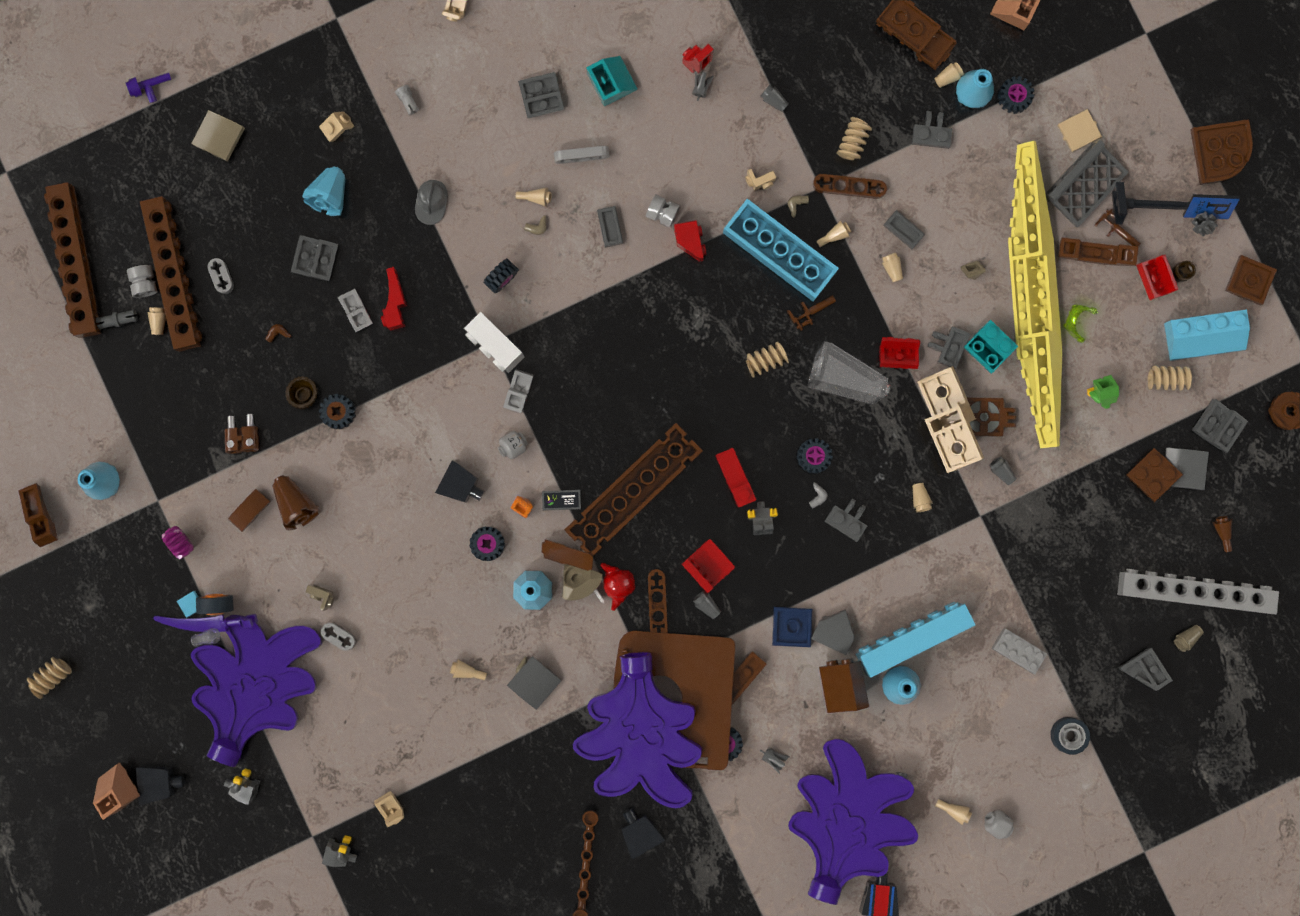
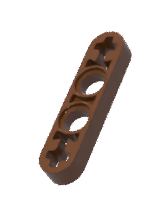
(849, 189)
(661, 606)

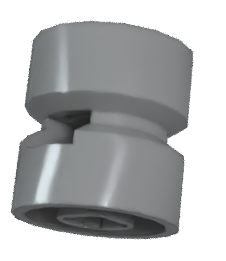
(662, 211)
(141, 280)

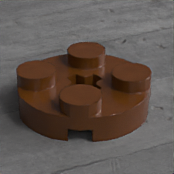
(1278, 410)

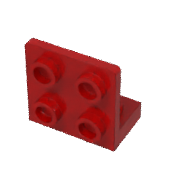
(708, 565)

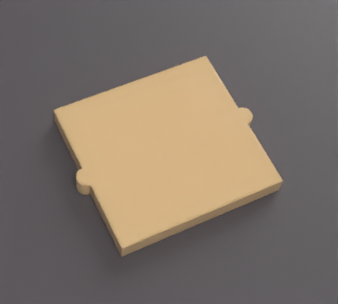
(1079, 130)

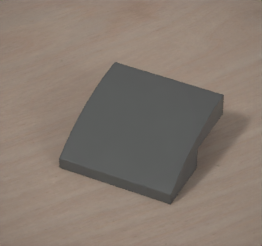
(541, 95)
(314, 258)
(1220, 425)
(1192, 466)
(534, 682)

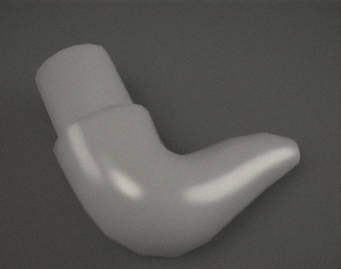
(821, 498)

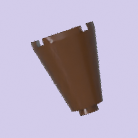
(293, 503)

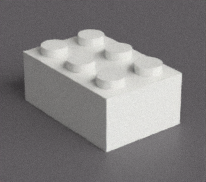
(493, 343)

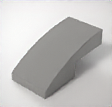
(355, 310)
(518, 391)

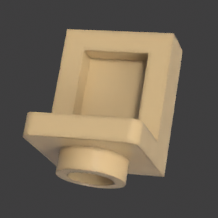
(455, 9)
(336, 125)
(765, 181)
(389, 808)

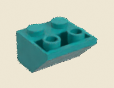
(611, 79)
(990, 346)

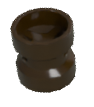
(1187, 270)

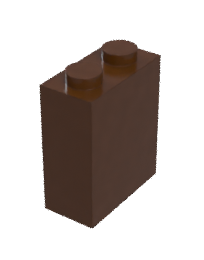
(844, 686)

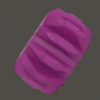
(177, 542)

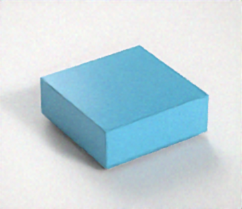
(188, 604)

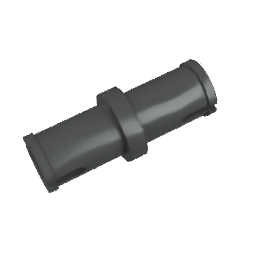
(116, 319)

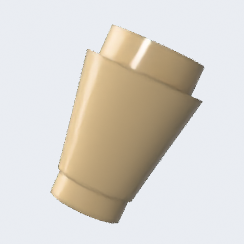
(949, 75)
(893, 266)
(157, 320)
(921, 498)

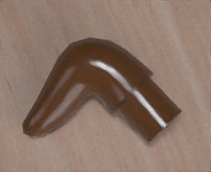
(274, 330)

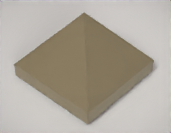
(973, 270)

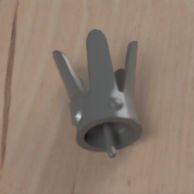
(701, 85)
(773, 758)

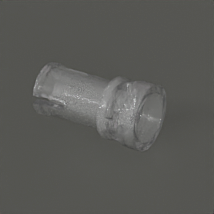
(207, 637)

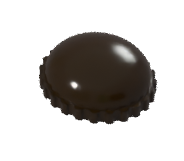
(301, 392)

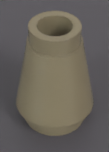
(1188, 638)

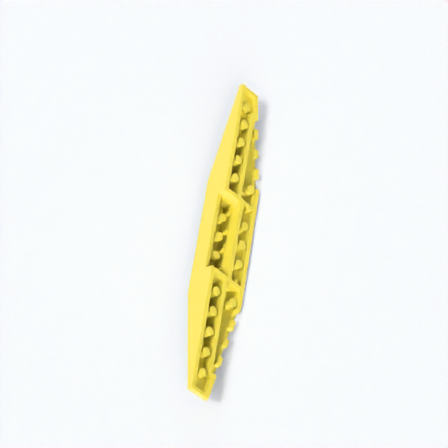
(1036, 295)

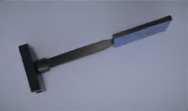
(1219, 205)

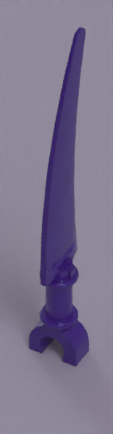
(206, 623)

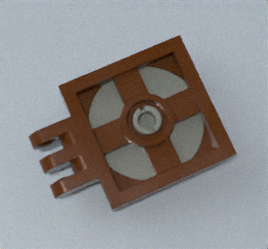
(990, 416)

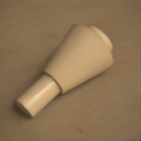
(538, 196)
(838, 232)
(462, 670)
(959, 813)

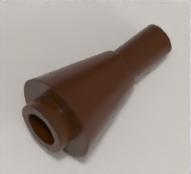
(1224, 528)

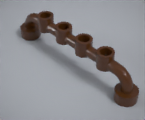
(590, 819)

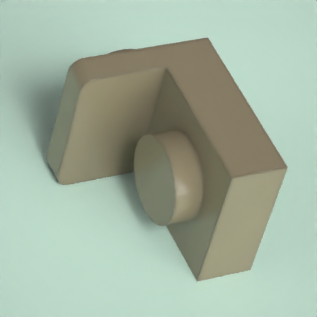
(318, 593)

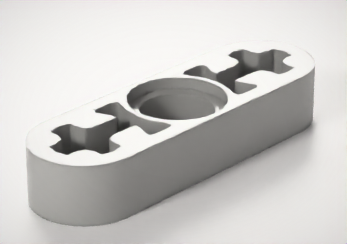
(581, 154)

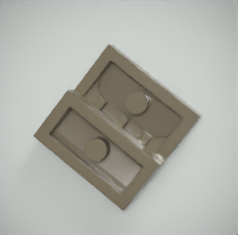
(218, 135)

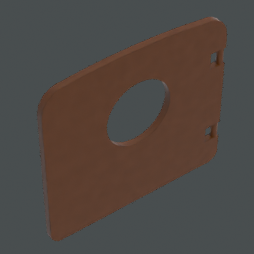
(705, 676)

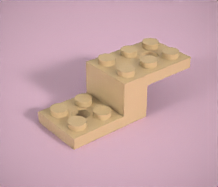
(950, 419)

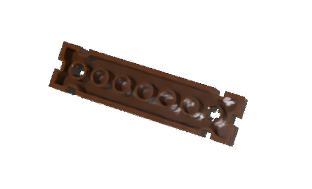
(633, 490)

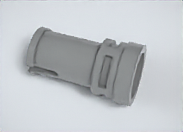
(405, 95)

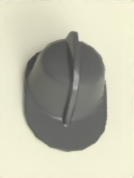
(431, 202)

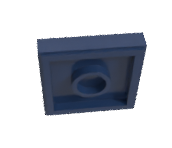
(792, 627)

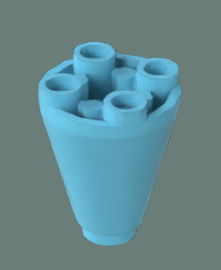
(975, 88)
(99, 480)
(894, 683)

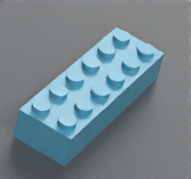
(780, 250)
(915, 639)

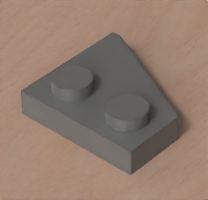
(1147, 669)

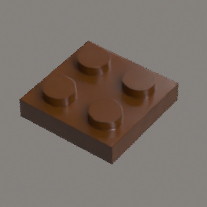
(1251, 280)
(1154, 475)

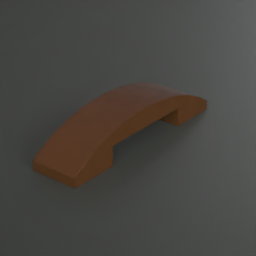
(1098, 253)

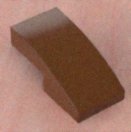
(248, 510)

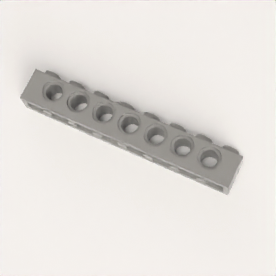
(1266, 602)

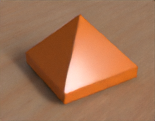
(522, 506)

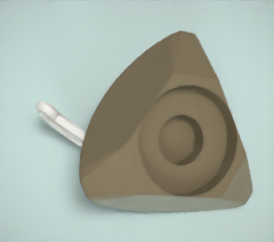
(580, 583)

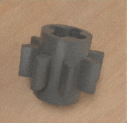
(1204, 223)

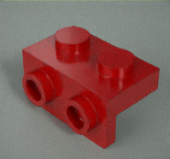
(1157, 277)
(899, 353)

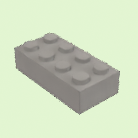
(1019, 651)

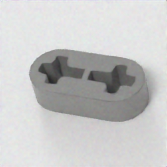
(224, 274)
(335, 640)

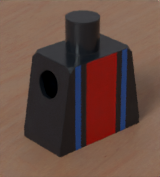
(879, 898)

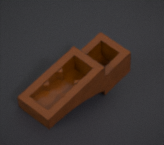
(37, 516)

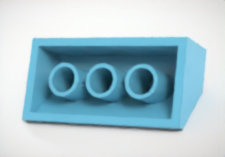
(1207, 334)

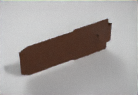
(566, 555)

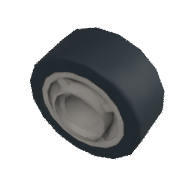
(1081, 735)

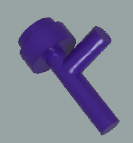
(135, 87)

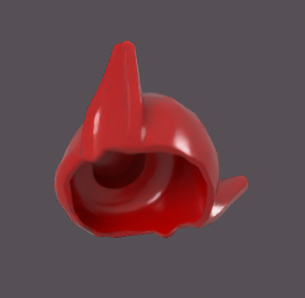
(617, 584)

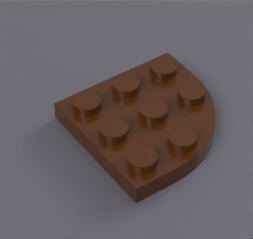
(1221, 150)

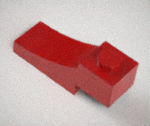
(697, 58)
(392, 315)
(735, 477)

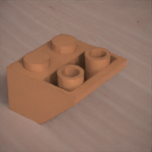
(1015, 11)
(114, 791)

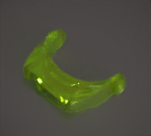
(1070, 324)

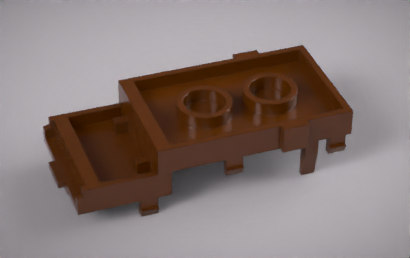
(917, 32)

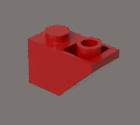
(688, 239)

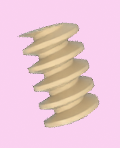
(853, 139)
(766, 358)
(1169, 376)
(48, 677)

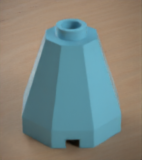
(327, 192)
(542, 590)

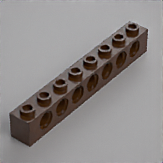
(54, 196)
(151, 210)

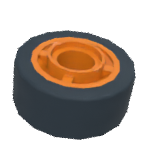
(214, 604)

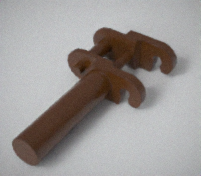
(1118, 229)
(810, 311)

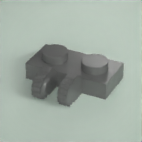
(930, 135)
(952, 348)
(845, 522)

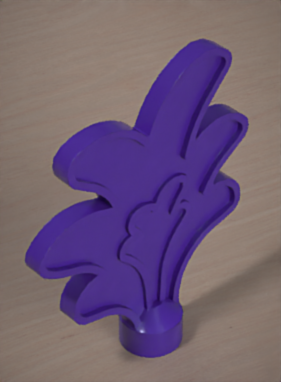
(252, 686)
(643, 735)
(847, 820)

